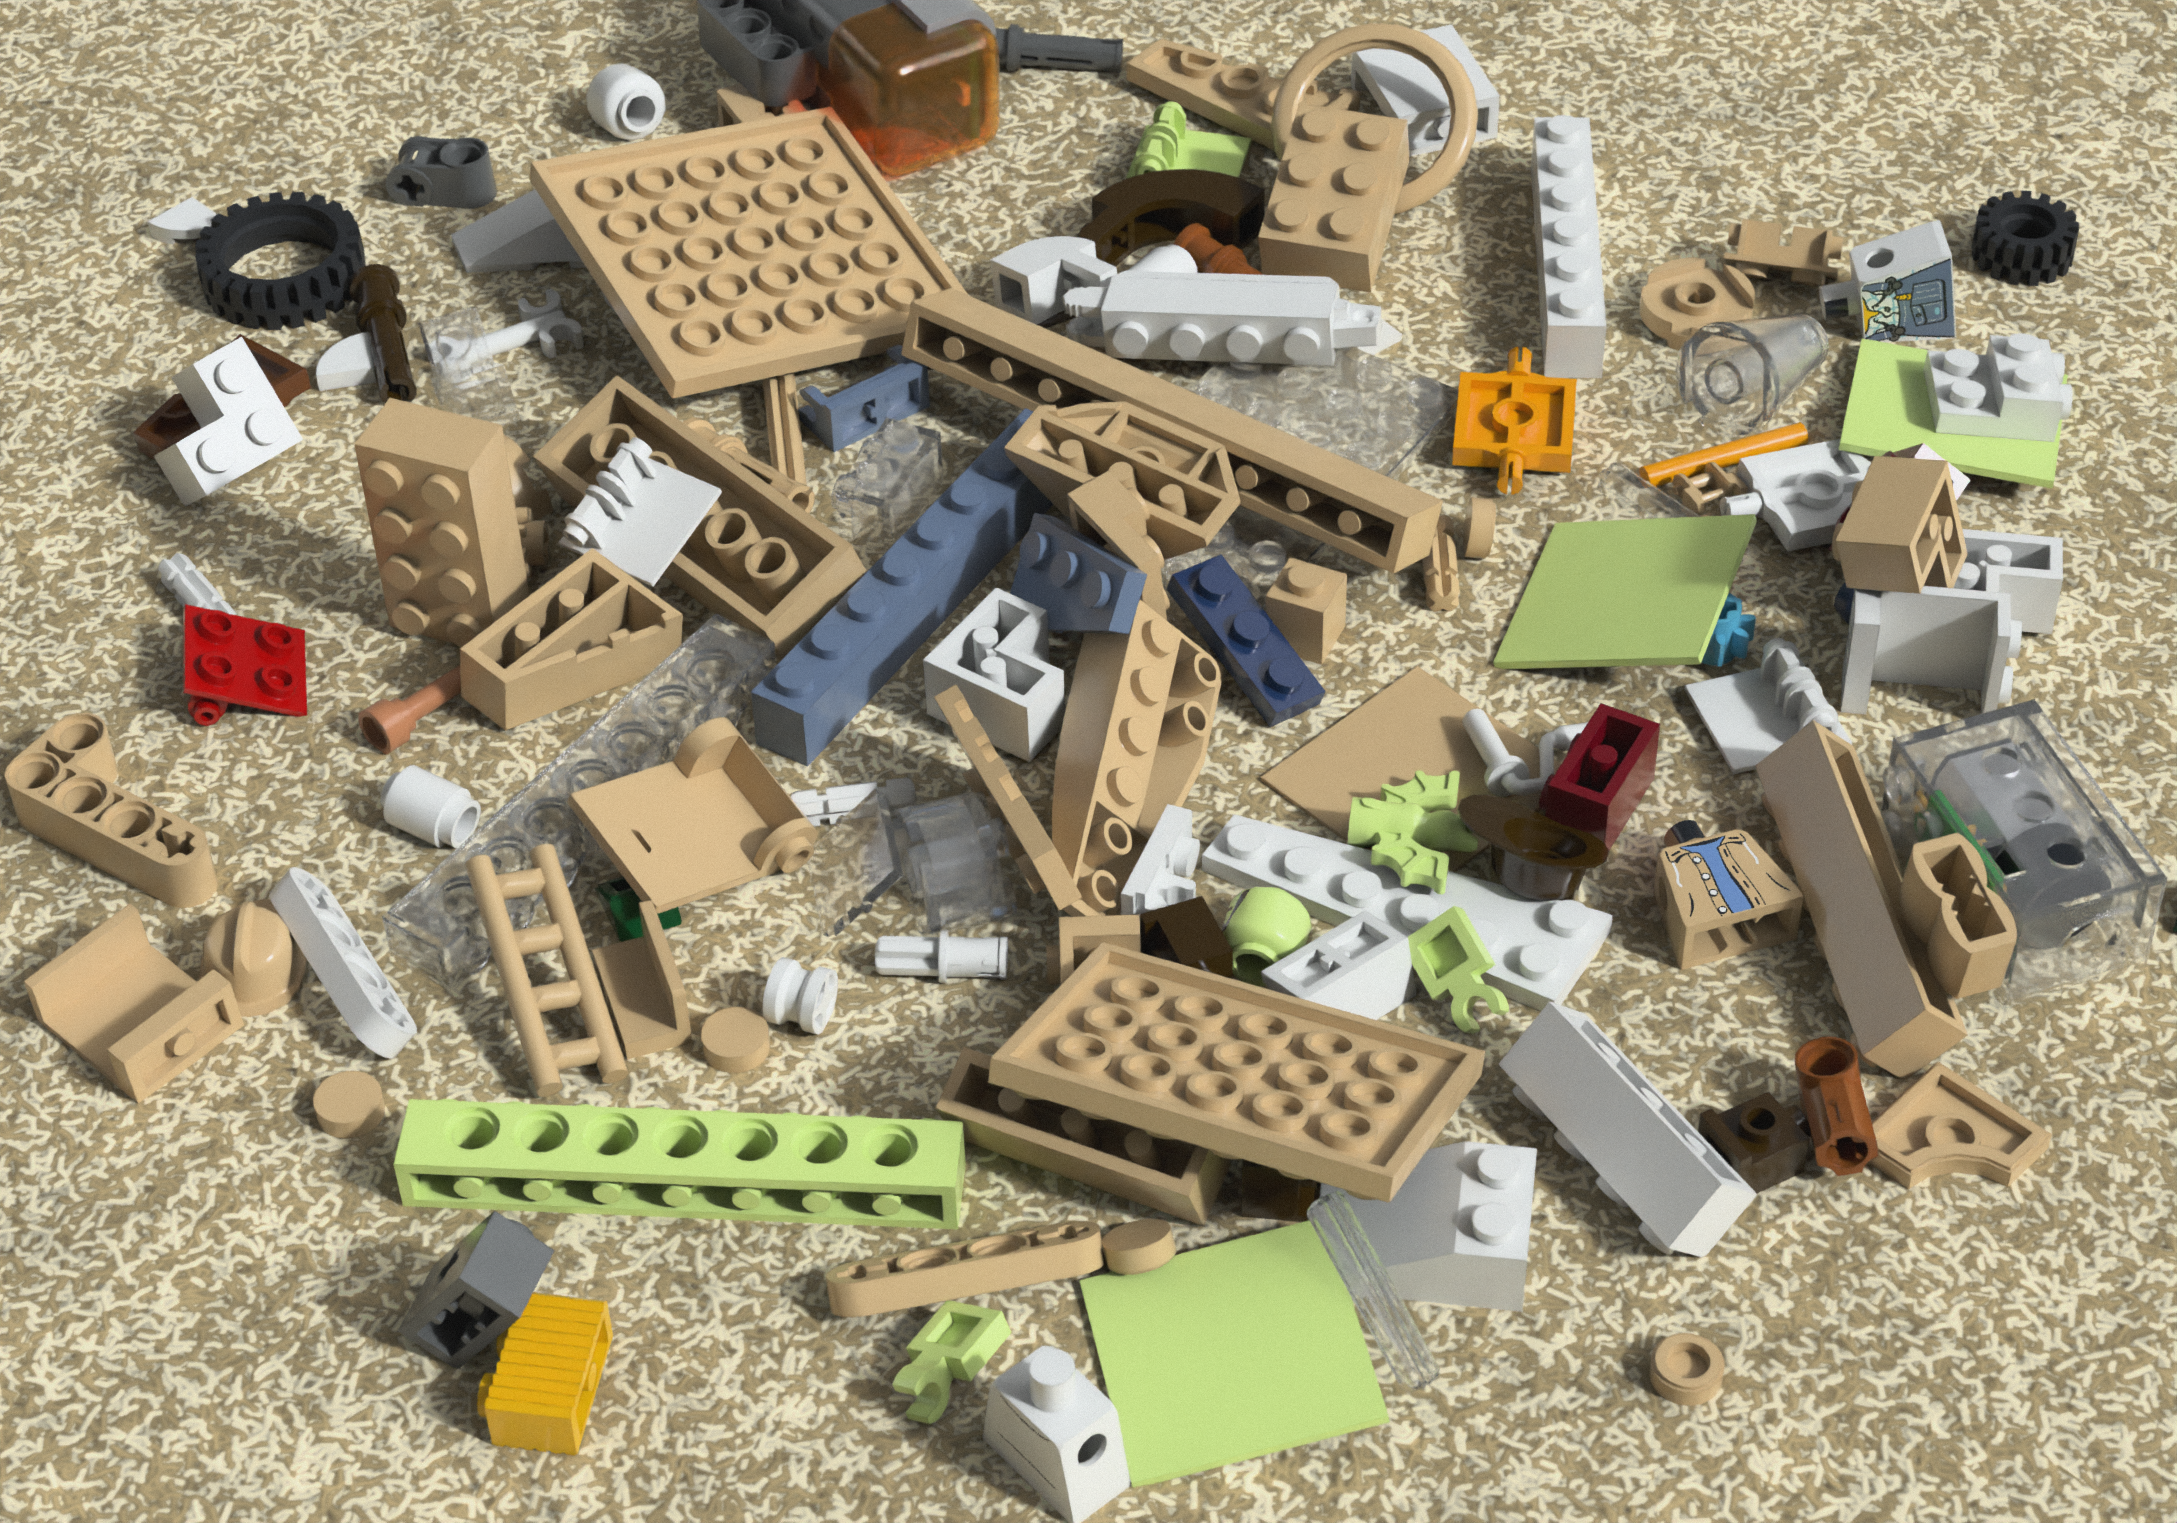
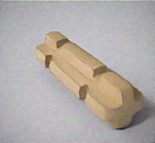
(1441, 569)

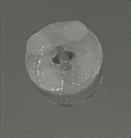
(953, 863)

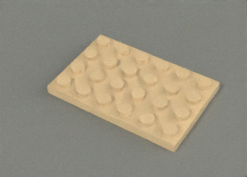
(1240, 1070)

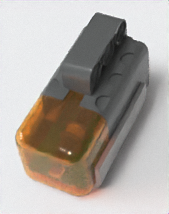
(900, 74)

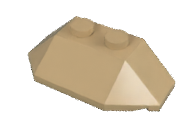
(1173, 468)

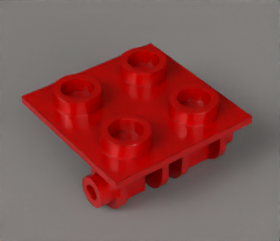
(241, 664)

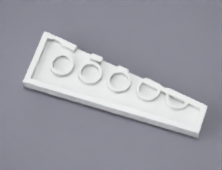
(1533, 942)

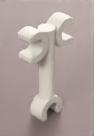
(538, 323)

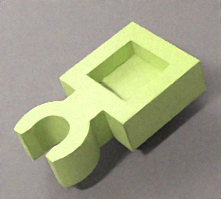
(1450, 962)

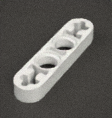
(343, 963)

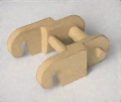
(1723, 486)

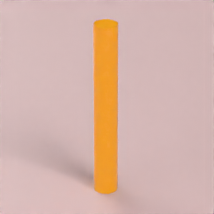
(1725, 454)

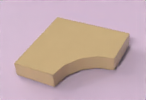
(1954, 1127)

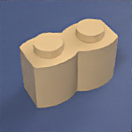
(1957, 915)

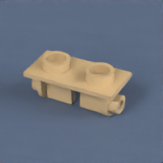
(1805, 258)

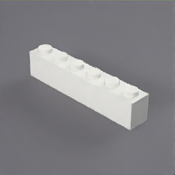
(1567, 248)

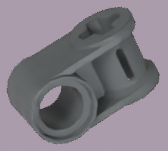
(449, 171)

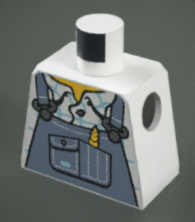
(1898, 287)

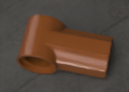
(1835, 1105)

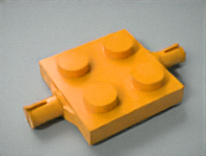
(1514, 421)

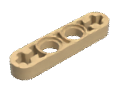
(964, 1269)

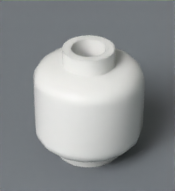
(625, 102)

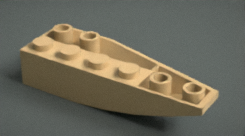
(1127, 750)

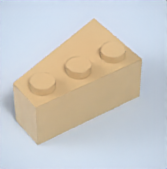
(568, 643)

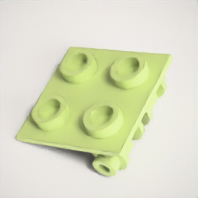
(1171, 146)

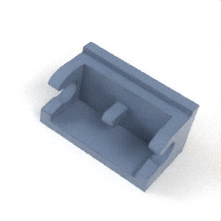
(866, 404)

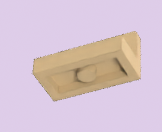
(644, 989)

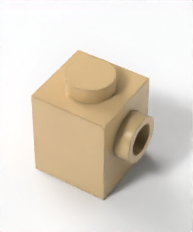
(1308, 607)

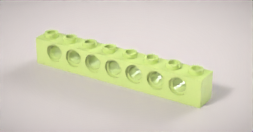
(681, 1163)

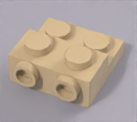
(1117, 522)

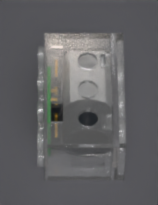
(2045, 839)

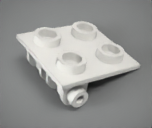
(638, 513)
(1762, 707)

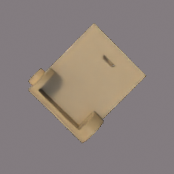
(697, 820)

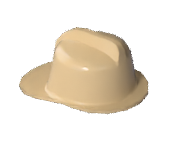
(255, 955)

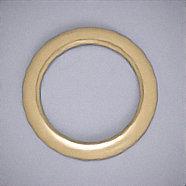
(1407, 41)

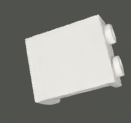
(1414, 93)

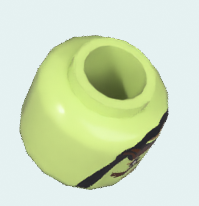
(1263, 929)

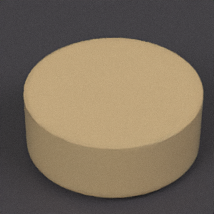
(1479, 528)
(735, 1039)
(349, 1104)
(1139, 1246)
(1686, 1369)

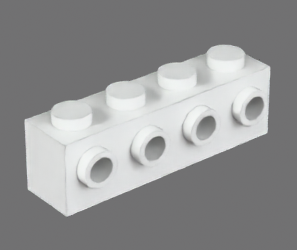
(1626, 1131)

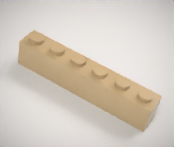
(1852, 894)

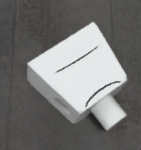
(1058, 1433)

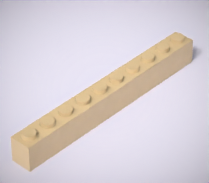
(1272, 469)

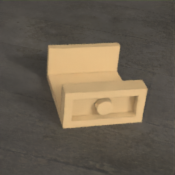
(131, 1006)

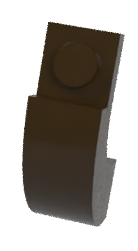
(1164, 202)

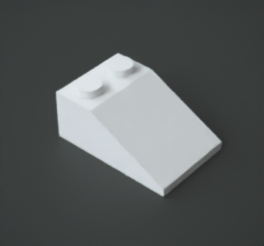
(1456, 1226)

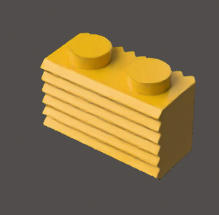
(547, 1374)

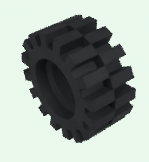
(2025, 238)

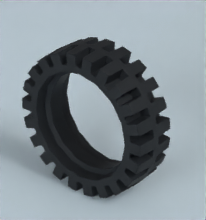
(275, 223)

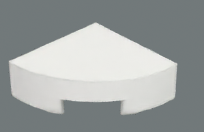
(181, 222)
(346, 364)

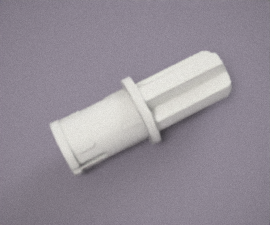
(942, 956)

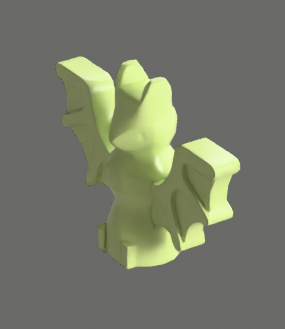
(1404, 823)

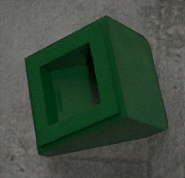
(623, 911)

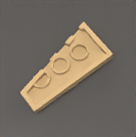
(1228, 95)
(1026, 837)

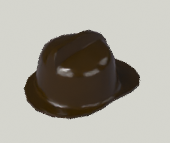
(1531, 850)

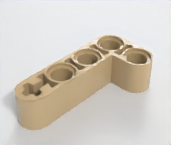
(69, 799)

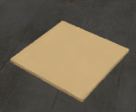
(1384, 742)

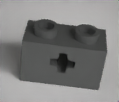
(476, 1290)

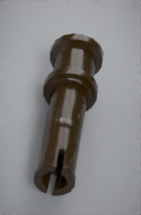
(383, 318)

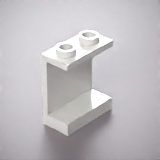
(1930, 640)

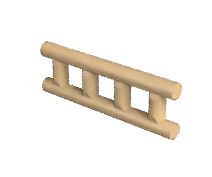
(527, 1001)

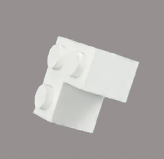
(238, 420)
(2018, 565)
(1003, 672)

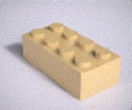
(441, 520)

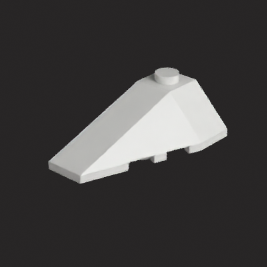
(515, 239)

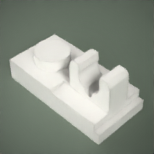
(1165, 858)

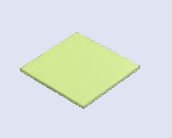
(1893, 412)
(1626, 593)
(1232, 1354)

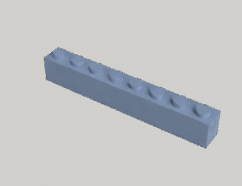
(896, 605)

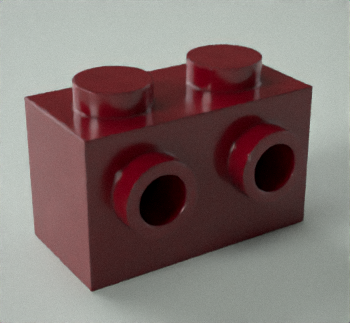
(1603, 774)

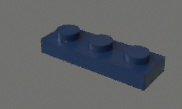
(1245, 640)

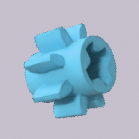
(1730, 634)

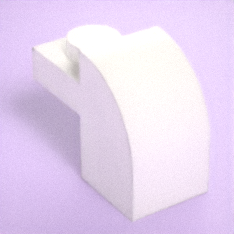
(1038, 272)

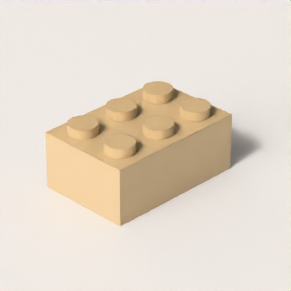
(1335, 196)

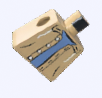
(1722, 895)

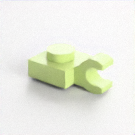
(948, 1347)

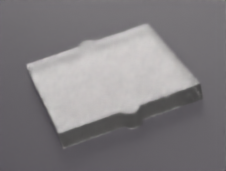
(854, 864)

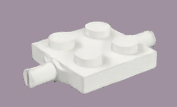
(1798, 491)

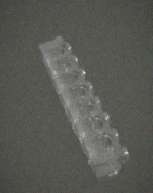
(707, 677)

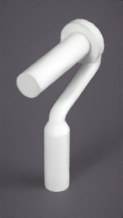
(1508, 773)

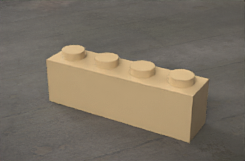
(1095, 1152)

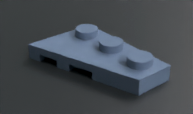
(1076, 580)

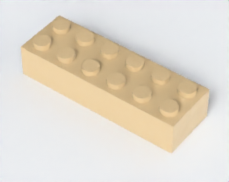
(754, 549)

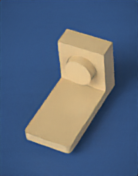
(1082, 935)

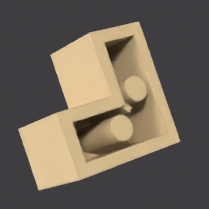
(1901, 528)

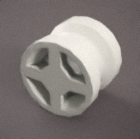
(800, 995)

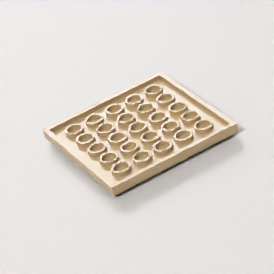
(745, 247)

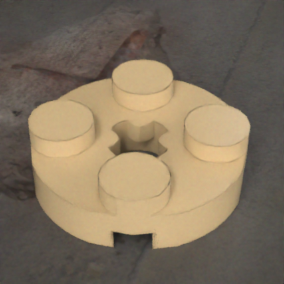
(1674, 283)

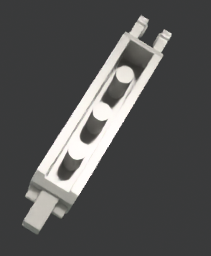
(1220, 318)

